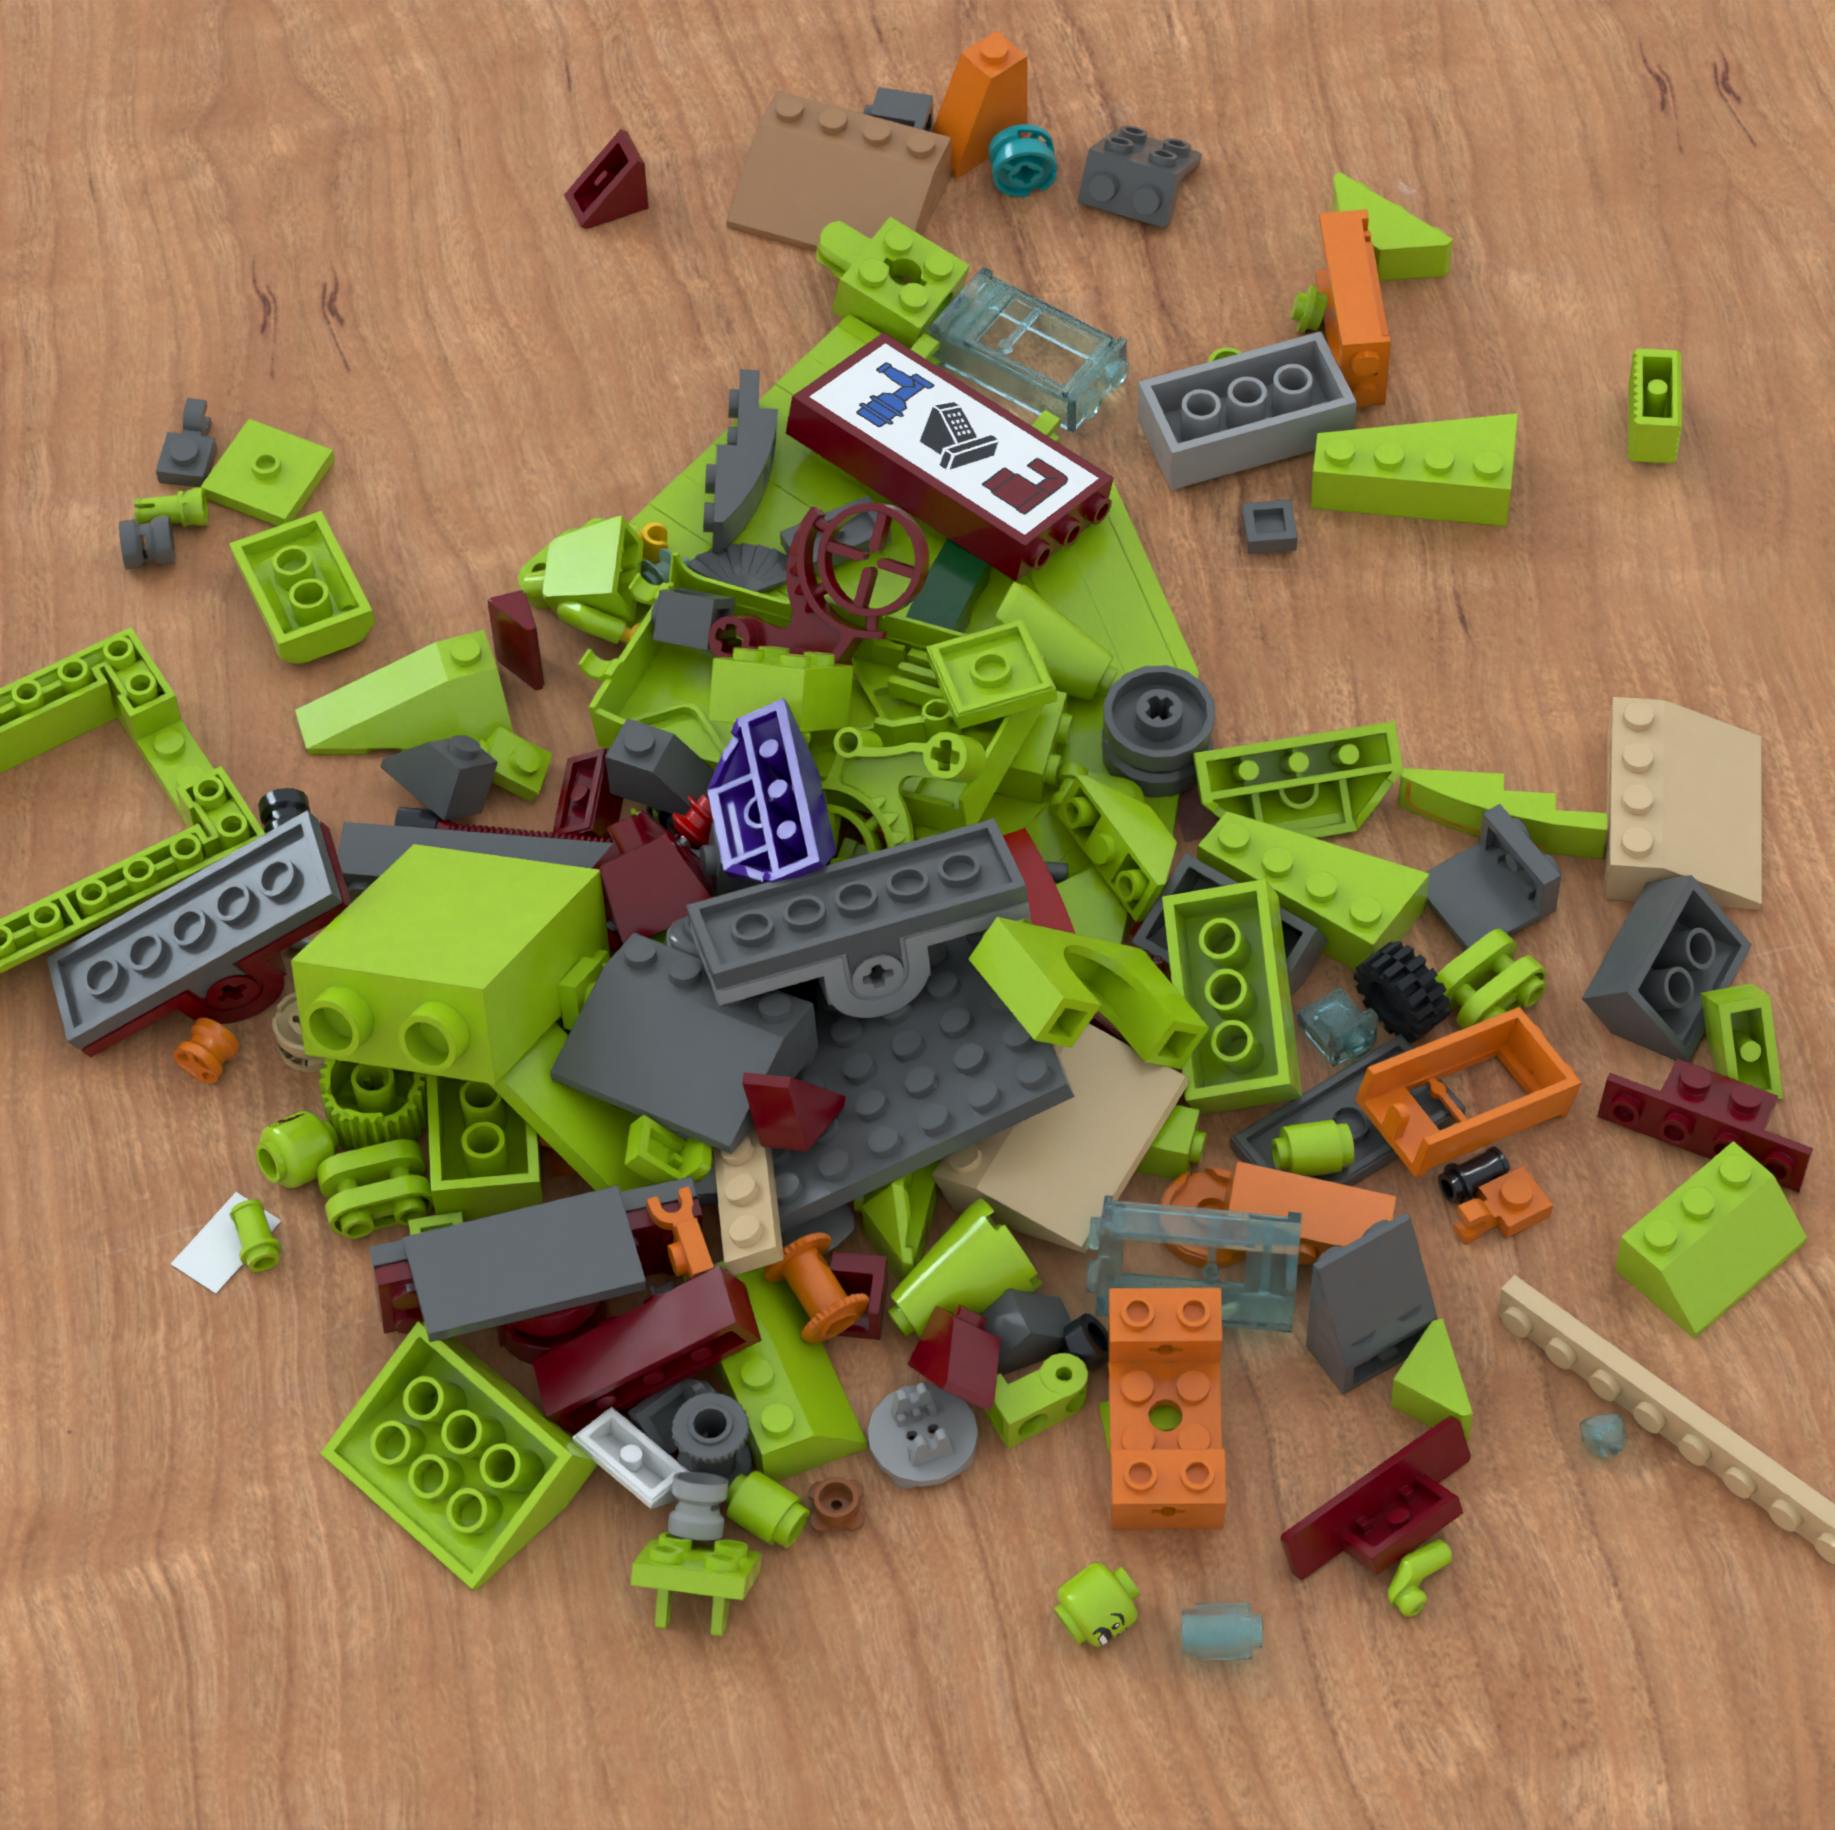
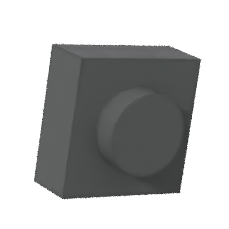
(1269, 526)

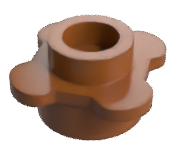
(836, 1491)

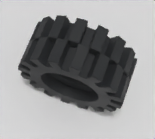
(1402, 991)

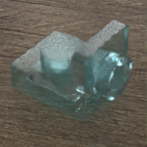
(1339, 1027)

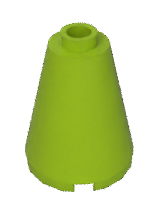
(1072, 657)
(965, 1268)

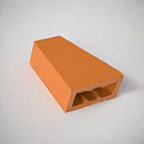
(983, 99)

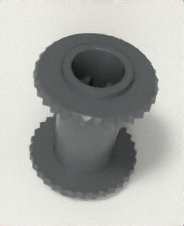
(713, 1436)

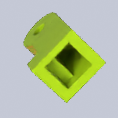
(1038, 1399)

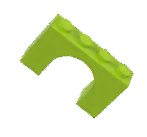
(1063, 978)

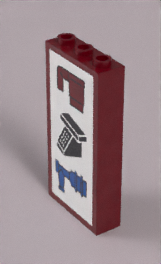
(950, 456)

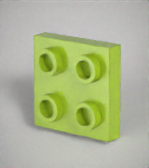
(694, 1568)

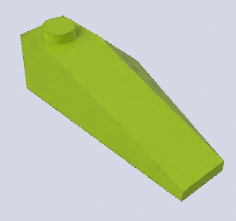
(413, 701)

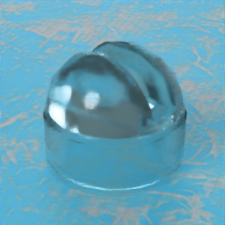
(1604, 1434)

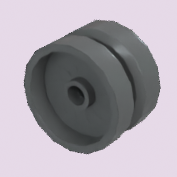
(1154, 727)

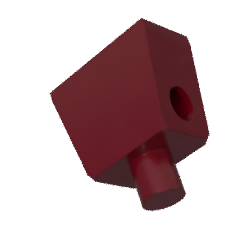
(649, 880)

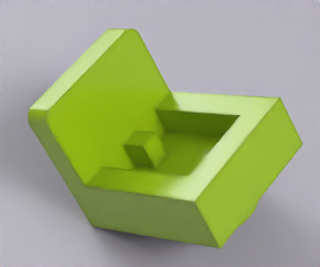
(519, 765)
(665, 1155)

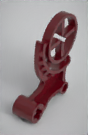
(814, 622)

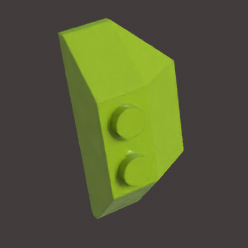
(1303, 782)
(900, 1218)

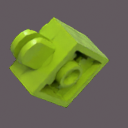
(873, 274)

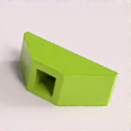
(1400, 241)
(1120, 840)

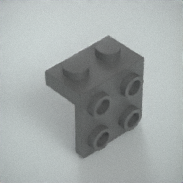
(1136, 175)
(1495, 882)

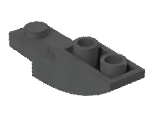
(741, 465)

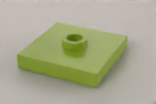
(268, 473)
(991, 674)

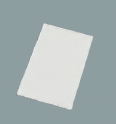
(215, 1250)

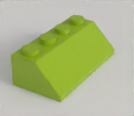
(787, 1387)

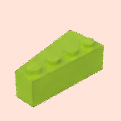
(1419, 470)
(1340, 891)

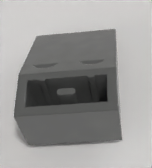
(1369, 1304)

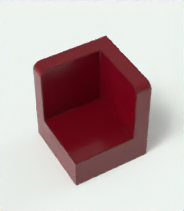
(868, 1276)

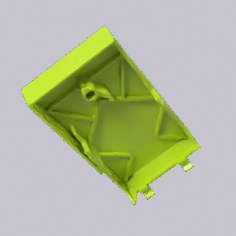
(672, 688)

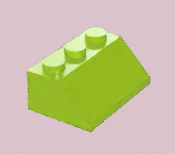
(1711, 1240)

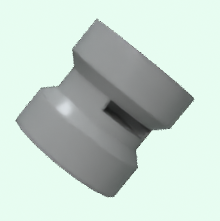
(698, 1511)

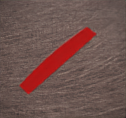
(1043, 896)

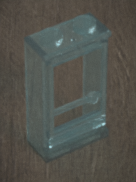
(977, 309)
(1270, 1245)

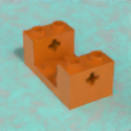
(1166, 1354)

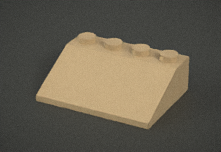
(1682, 803)
(1061, 1163)

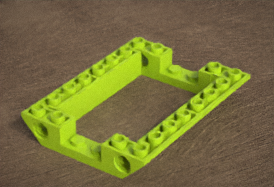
(82, 694)

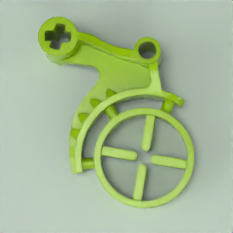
(878, 774)

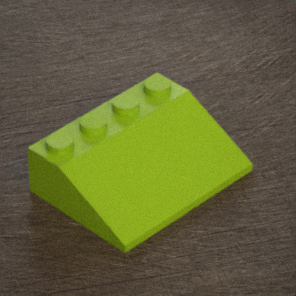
(457, 1456)

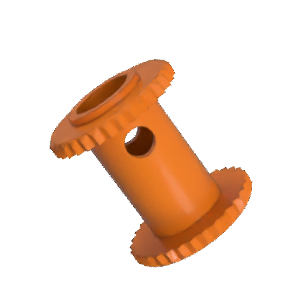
(817, 1288)

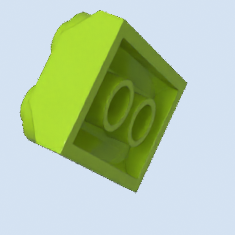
(304, 589)

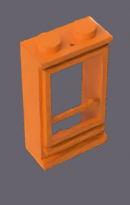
(1354, 309)
(1521, 1049)

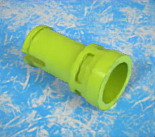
(184, 508)

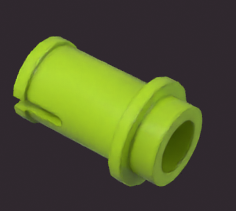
(258, 1246)

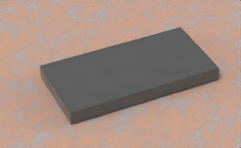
(1336, 1101)
(524, 1263)

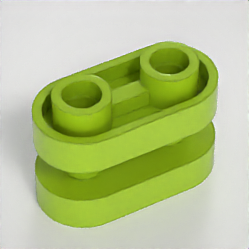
(1489, 980)
(375, 1187)

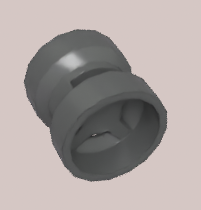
(158, 542)

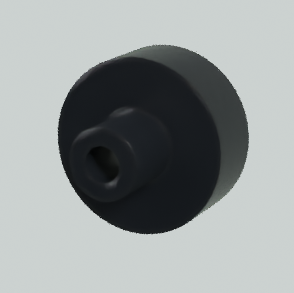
(1088, 1341)

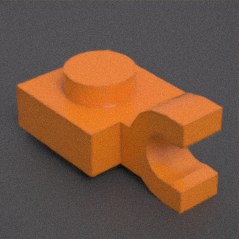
(1507, 1202)
(688, 1251)

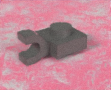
(189, 455)

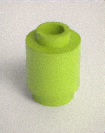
(1313, 1148)
(766, 1509)

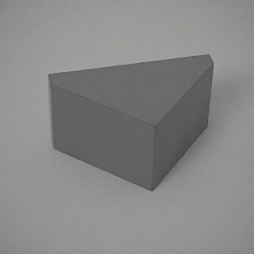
(1027, 1326)

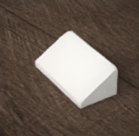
(630, 1457)

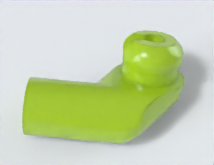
(1413, 1568)

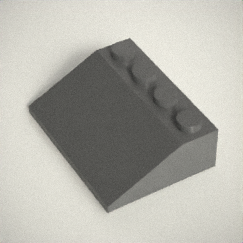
(671, 1053)

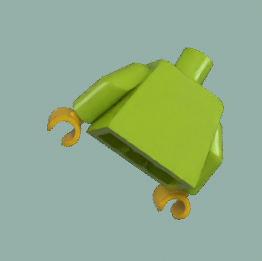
(591, 575)

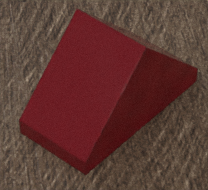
(610, 185)
(789, 1110)

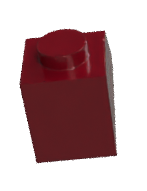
(959, 1355)

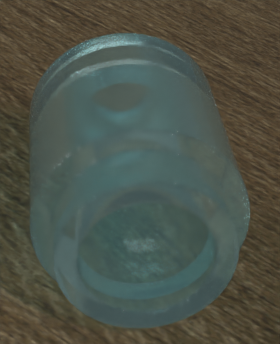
(1221, 1631)

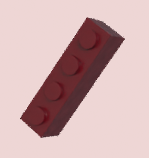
(646, 1349)

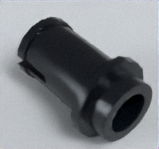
(1463, 1180)

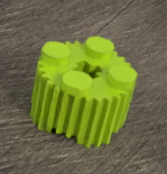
(373, 1103)

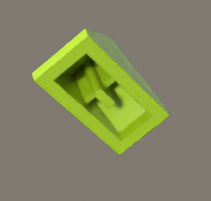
(1431, 1383)

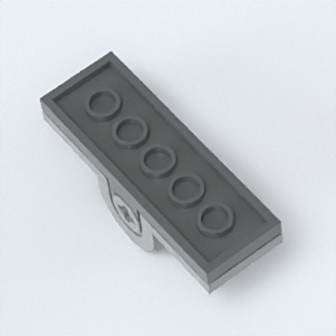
(858, 918)

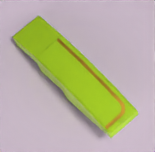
(1462, 797)

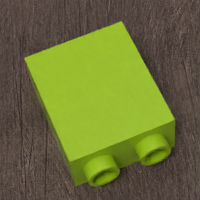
(448, 963)

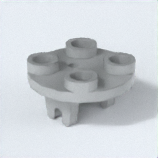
(929, 1457)

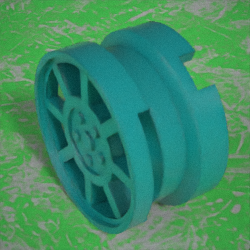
(1022, 162)

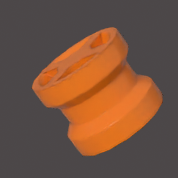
(206, 1050)

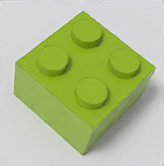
(809, 683)

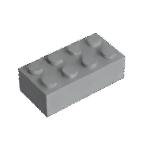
(1244, 409)

